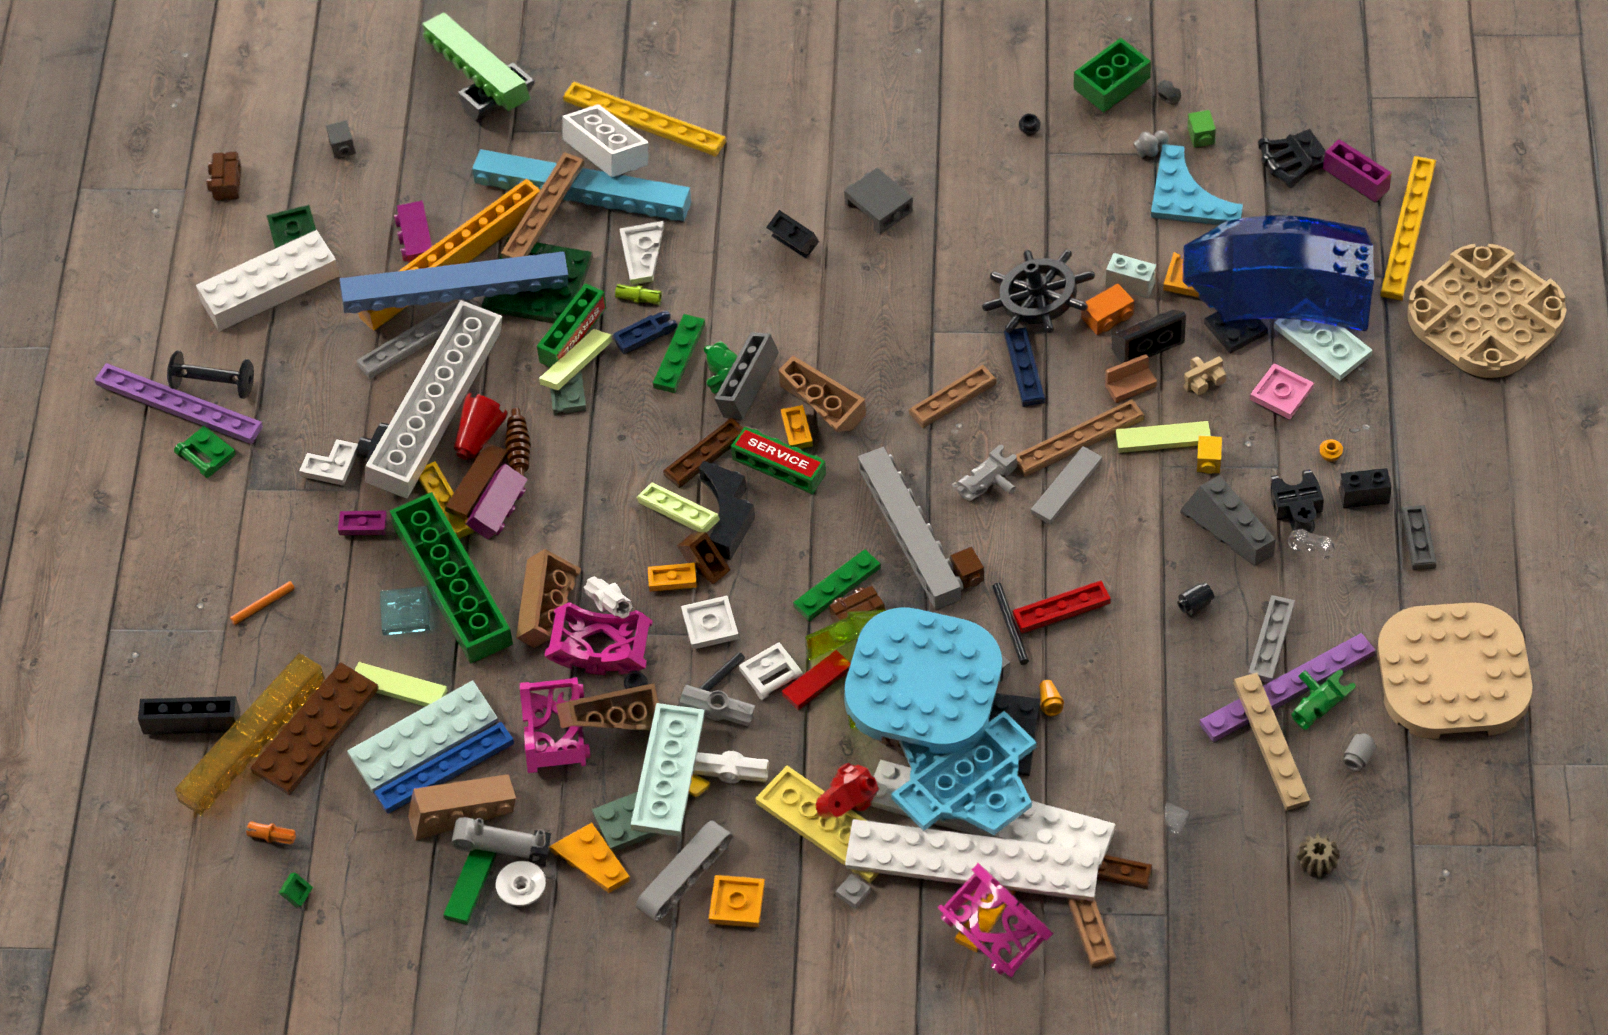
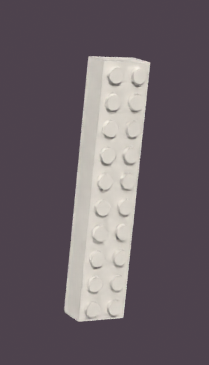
(433, 399)

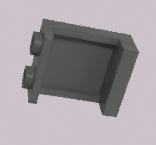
(879, 199)

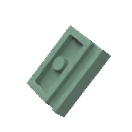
(569, 397)

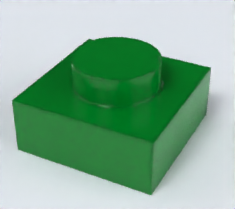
(295, 890)

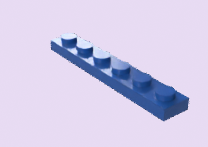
(445, 766)

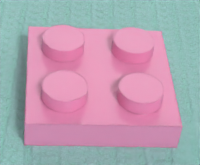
(1281, 391)

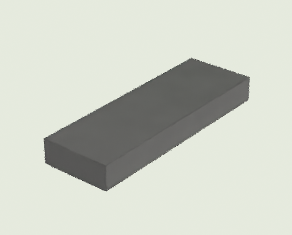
(1418, 537)

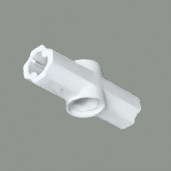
(608, 597)
(731, 767)

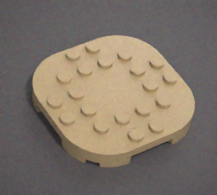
(1486, 311)
(1454, 669)

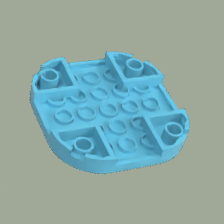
(923, 679)

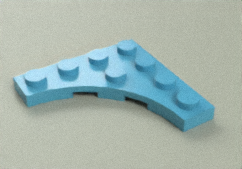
(1182, 199)

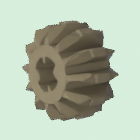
(1318, 855)

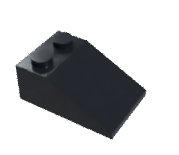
(1026, 714)

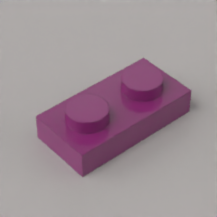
(362, 522)

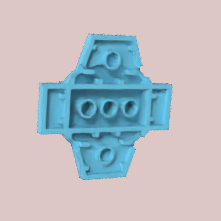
(971, 783)

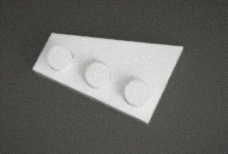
(641, 250)

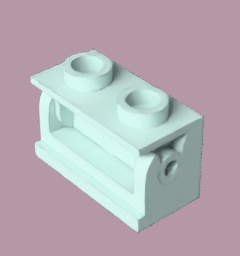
(1131, 274)

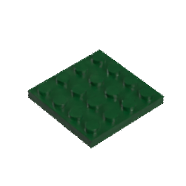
(548, 303)

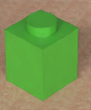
(1201, 128)

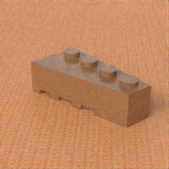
(439, 806)

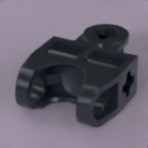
(1298, 501)

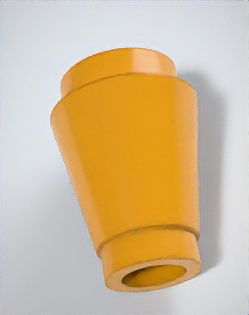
(1051, 700)

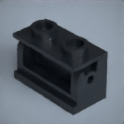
(792, 234)
(1365, 488)

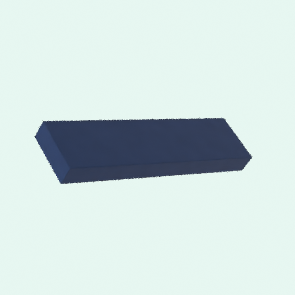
(1024, 367)

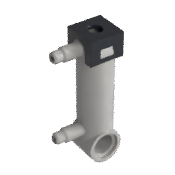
(473, 834)

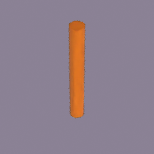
(261, 603)

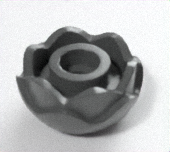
(1168, 92)

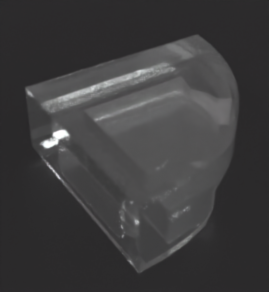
(1175, 817)

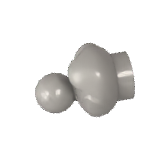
(1148, 143)

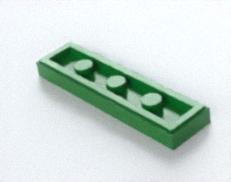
(469, 886)

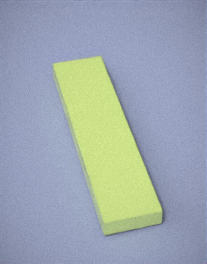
(575, 359)
(1161, 436)
(678, 508)
(402, 686)

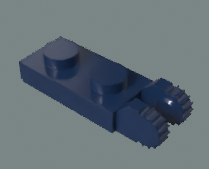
(644, 331)

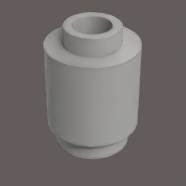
(1359, 752)

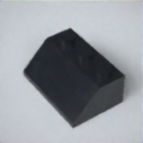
(478, 104)
(1150, 336)

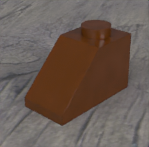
(708, 561)

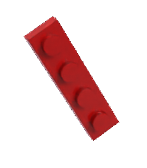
(1061, 606)

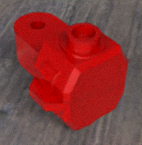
(850, 789)

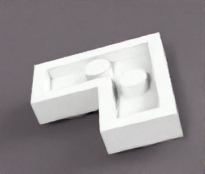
(332, 468)

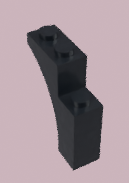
(734, 513)

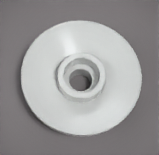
(517, 875)

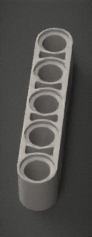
(684, 870)

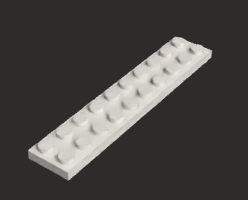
(1037, 825)
(952, 856)

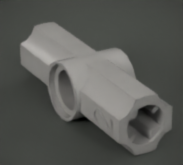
(731, 709)

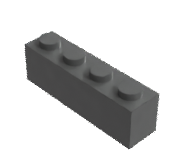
(746, 375)

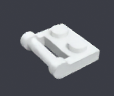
(766, 665)

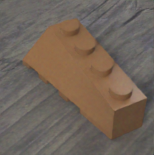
(833, 401)
(544, 589)
(619, 709)

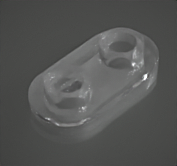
(1311, 544)

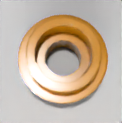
(1331, 455)

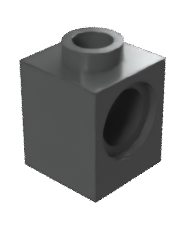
(340, 139)

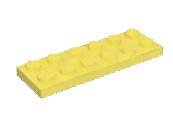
(793, 802)

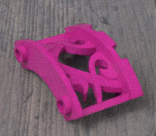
(589, 623)
(532, 703)
(981, 885)

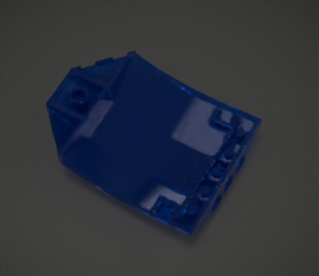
(1284, 270)

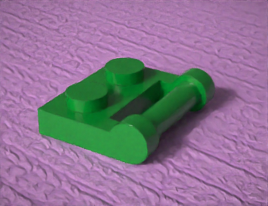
(208, 446)

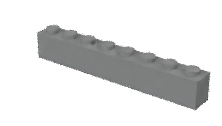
(910, 528)

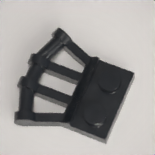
(1305, 149)

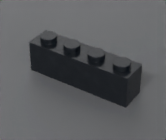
(188, 714)

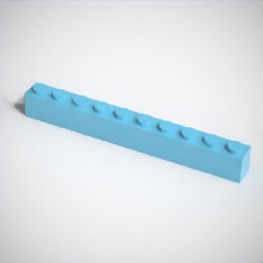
(589, 187)

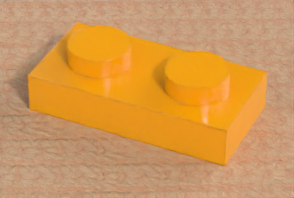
(796, 427)
(672, 577)

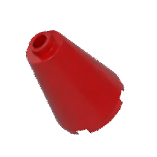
(477, 425)

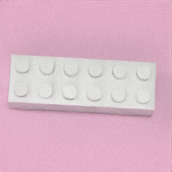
(267, 280)

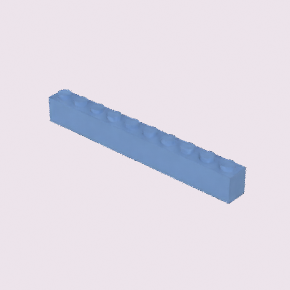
(453, 282)

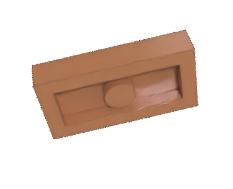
(1129, 378)

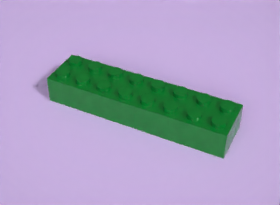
(451, 578)

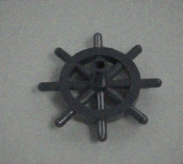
(1038, 291)

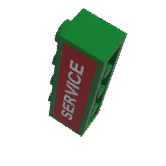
(572, 325)
(778, 460)

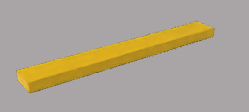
(647, 119)
(1408, 228)

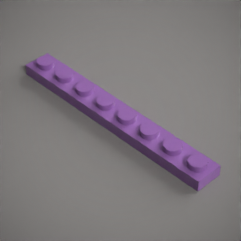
(178, 403)
(1290, 685)

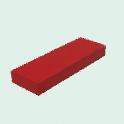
(816, 680)

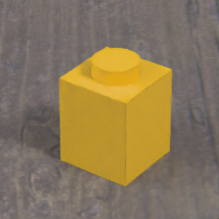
(1209, 454)

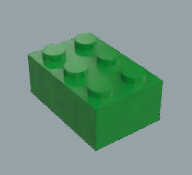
(1112, 75)

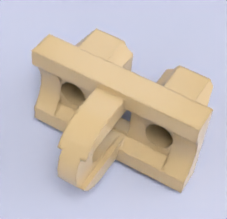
(1202, 372)

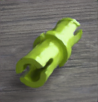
(638, 294)

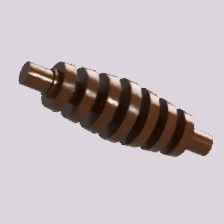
(517, 442)

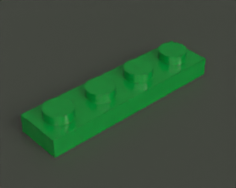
(679, 353)
(837, 585)

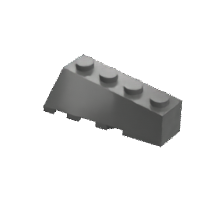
(1230, 520)

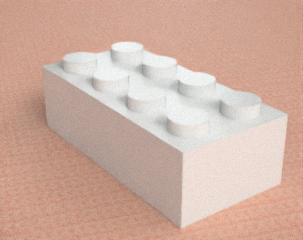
(605, 140)

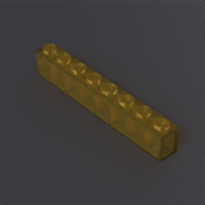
(249, 734)

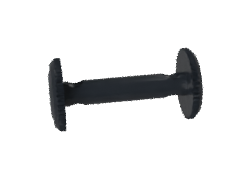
(176, 372)

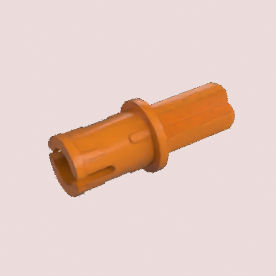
(271, 833)

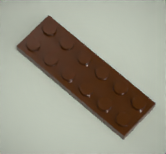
(314, 728)

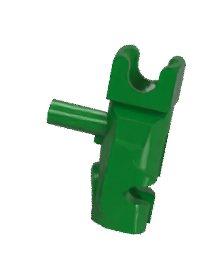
(1321, 698)

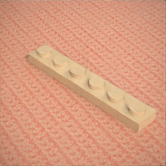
(1271, 741)

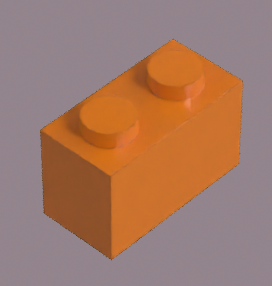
(1108, 309)

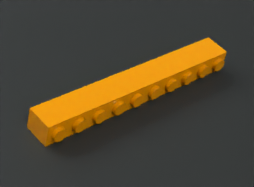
(467, 240)

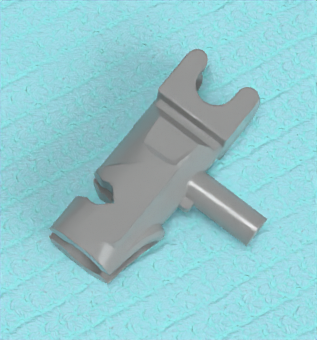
(988, 473)

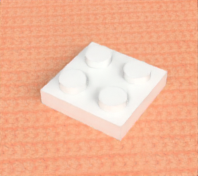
(709, 622)

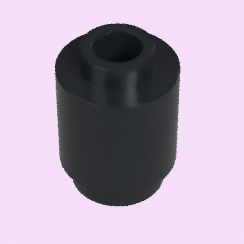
(1195, 598)

